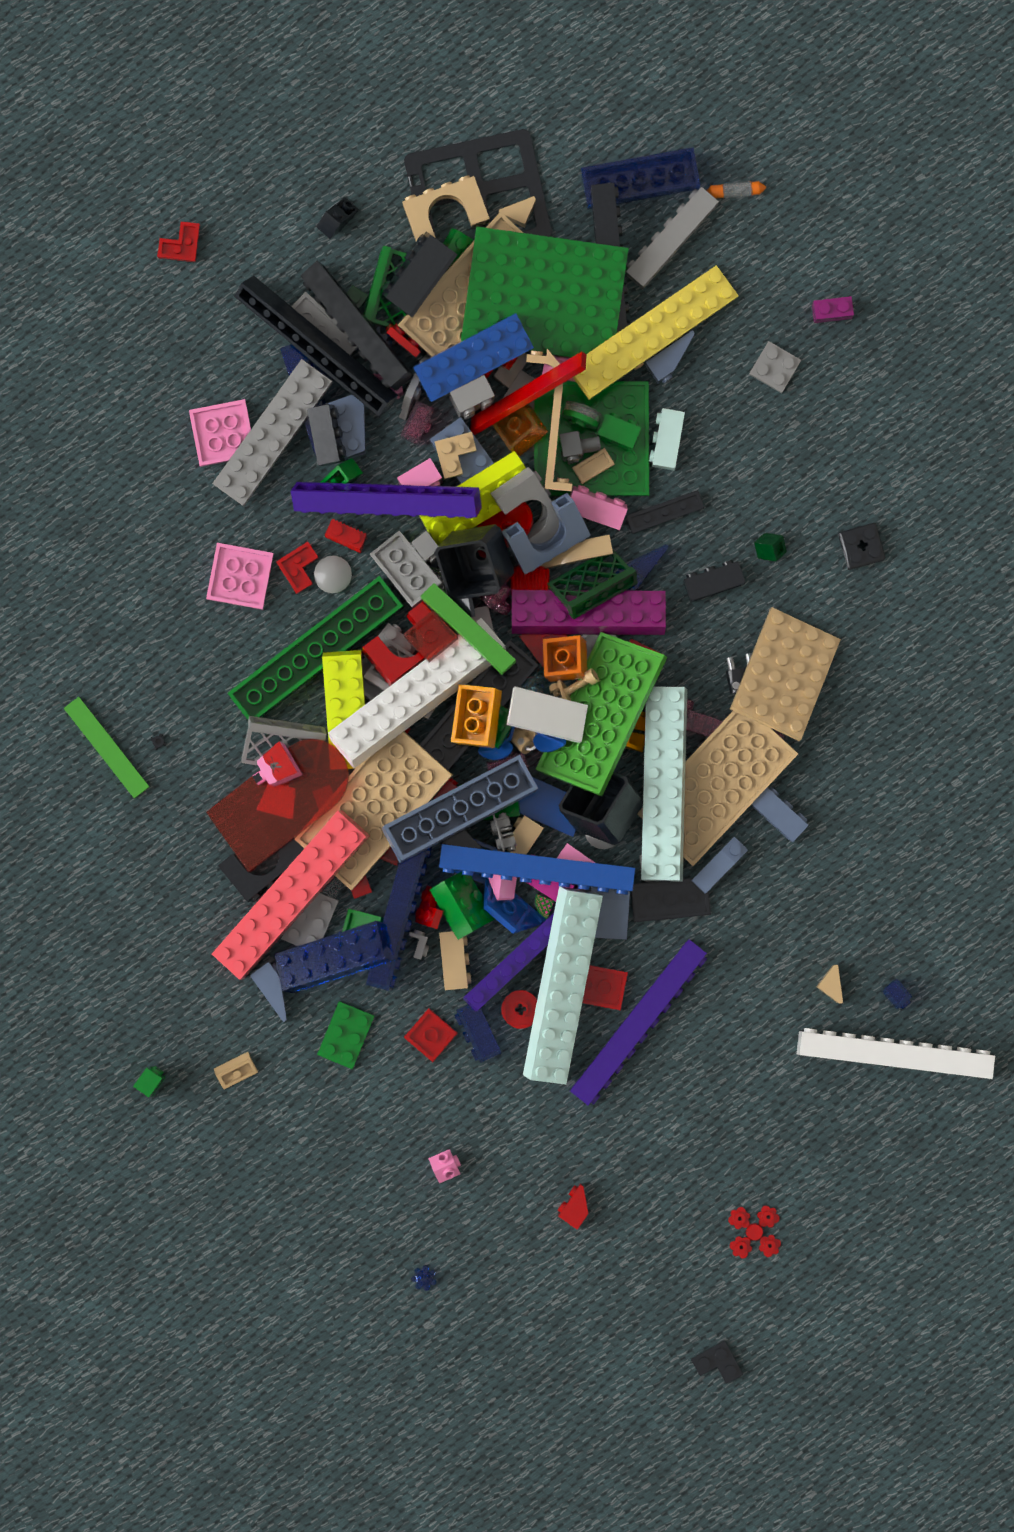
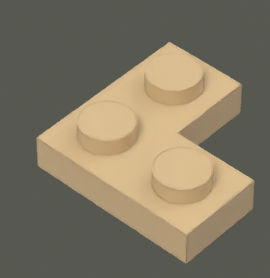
(450, 449)

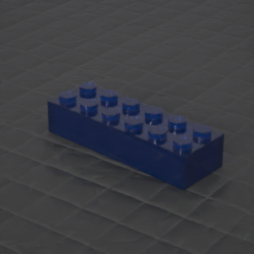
(645, 176)
(334, 957)

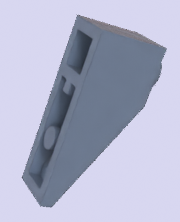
(666, 362)
(719, 865)
(269, 983)

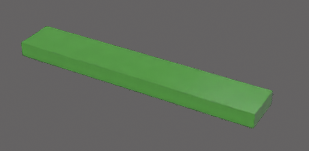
(468, 628)
(106, 747)

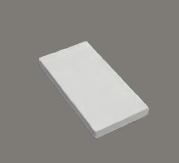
(547, 714)

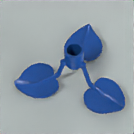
(541, 742)

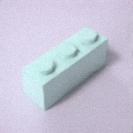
(667, 439)

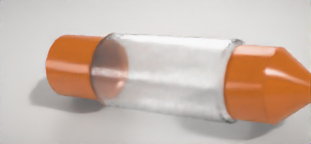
(736, 189)

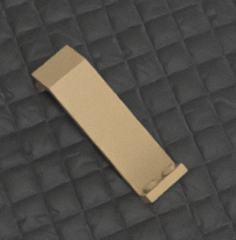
(561, 483)

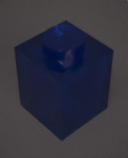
(897, 994)

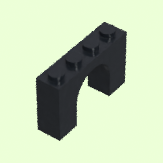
(251, 885)

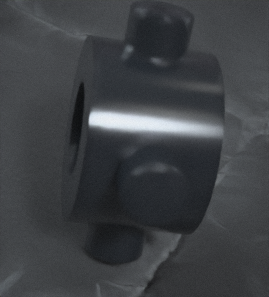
(158, 741)

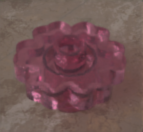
(498, 601)

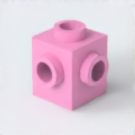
(445, 1165)

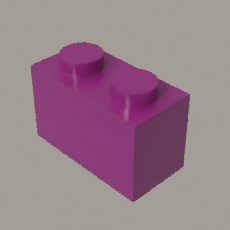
(832, 309)

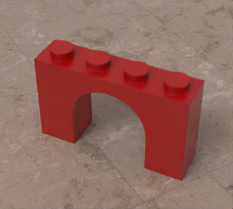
(385, 662)

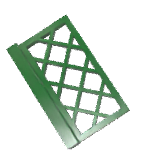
(377, 287)

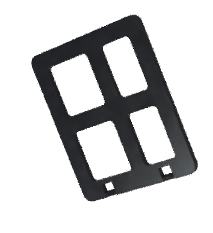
(468, 151)

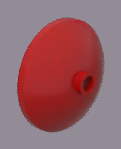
(520, 514)

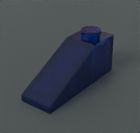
(644, 565)

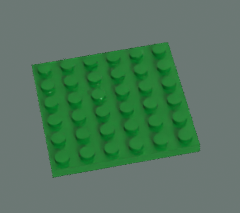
(631, 468)

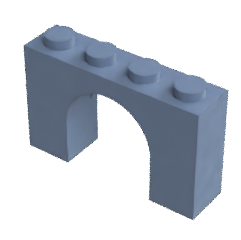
(569, 533)

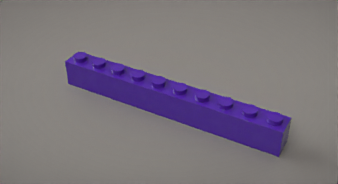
(386, 499)
(638, 1021)

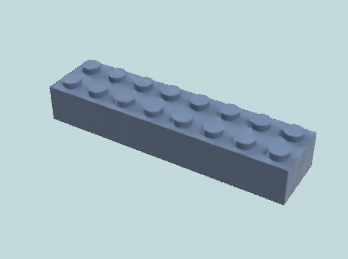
(459, 808)

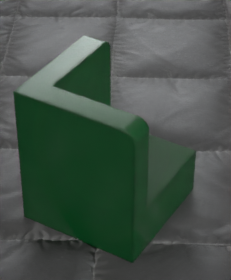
(770, 547)

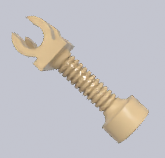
(561, 689)

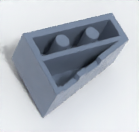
(352, 423)

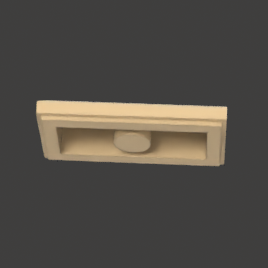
(235, 1070)

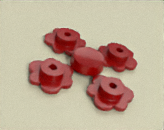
(754, 1231)

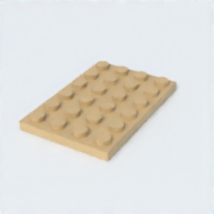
(785, 674)

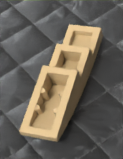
(582, 551)

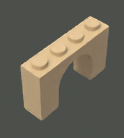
(464, 192)

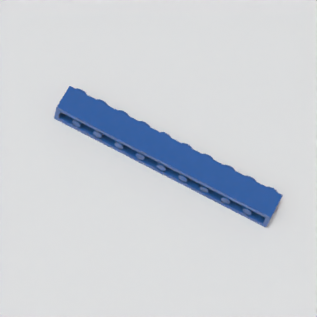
(537, 868)

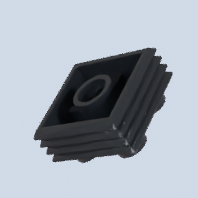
(856, 557)

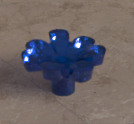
(427, 1275)

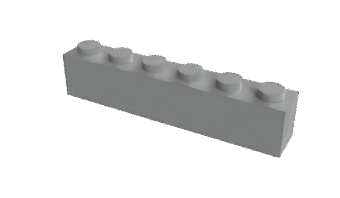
(673, 236)

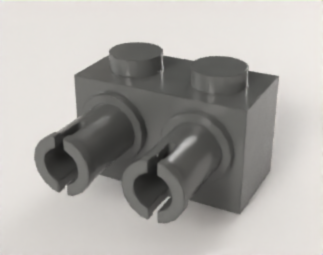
(573, 446)

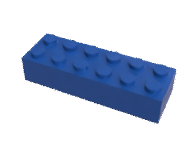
(473, 357)

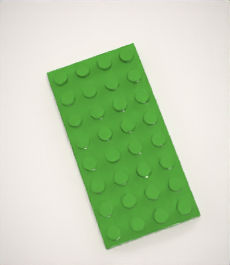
(613, 709)

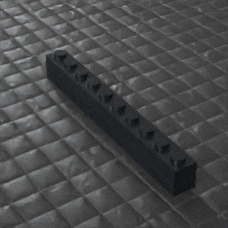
(316, 345)

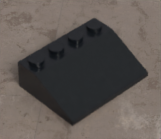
(418, 273)

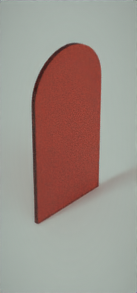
(266, 817)

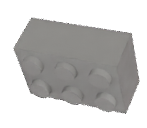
(472, 397)

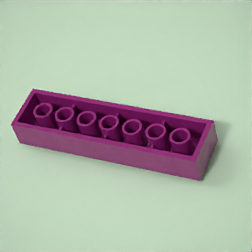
(622, 615)

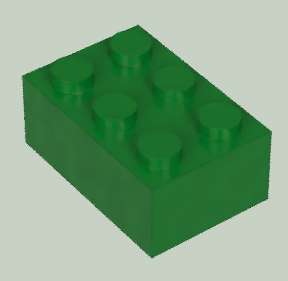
(461, 904)

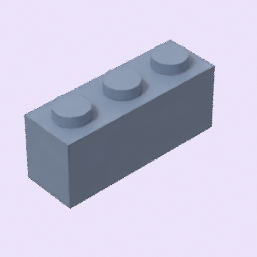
(780, 814)

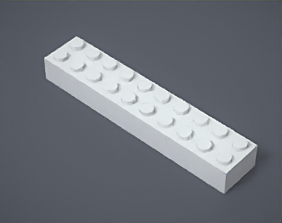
(408, 700)
(896, 1055)

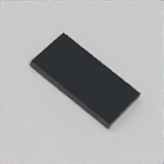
(668, 900)

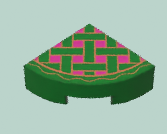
(543, 905)

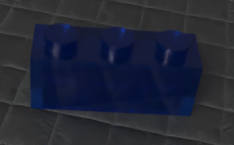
(478, 1033)

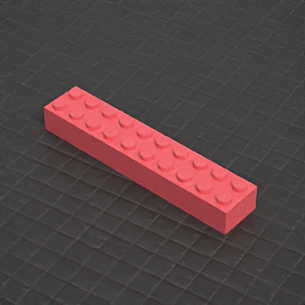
(290, 894)

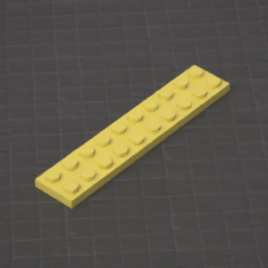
(655, 331)

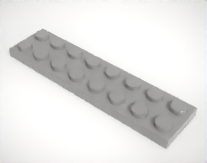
(272, 432)

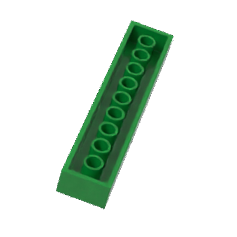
(303, 657)

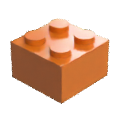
(565, 658)

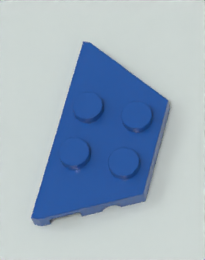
(512, 914)

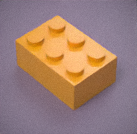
(476, 716)

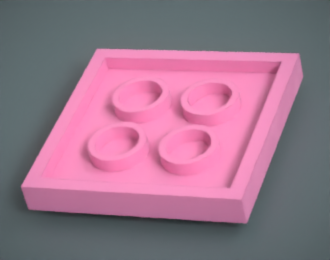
(219, 430)
(240, 576)

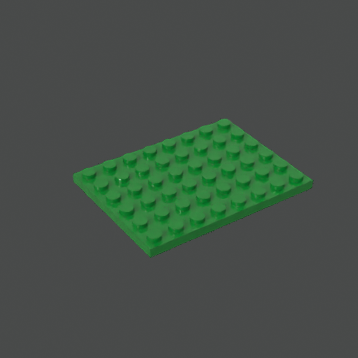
(556, 286)

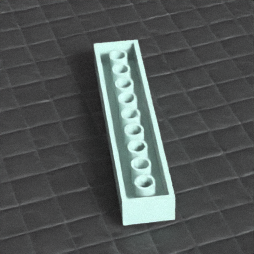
(664, 784)
(562, 985)

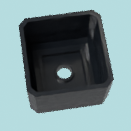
(467, 572)
(606, 815)

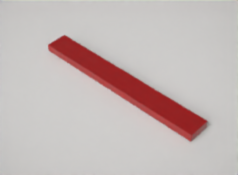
(528, 393)

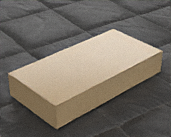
(593, 466)

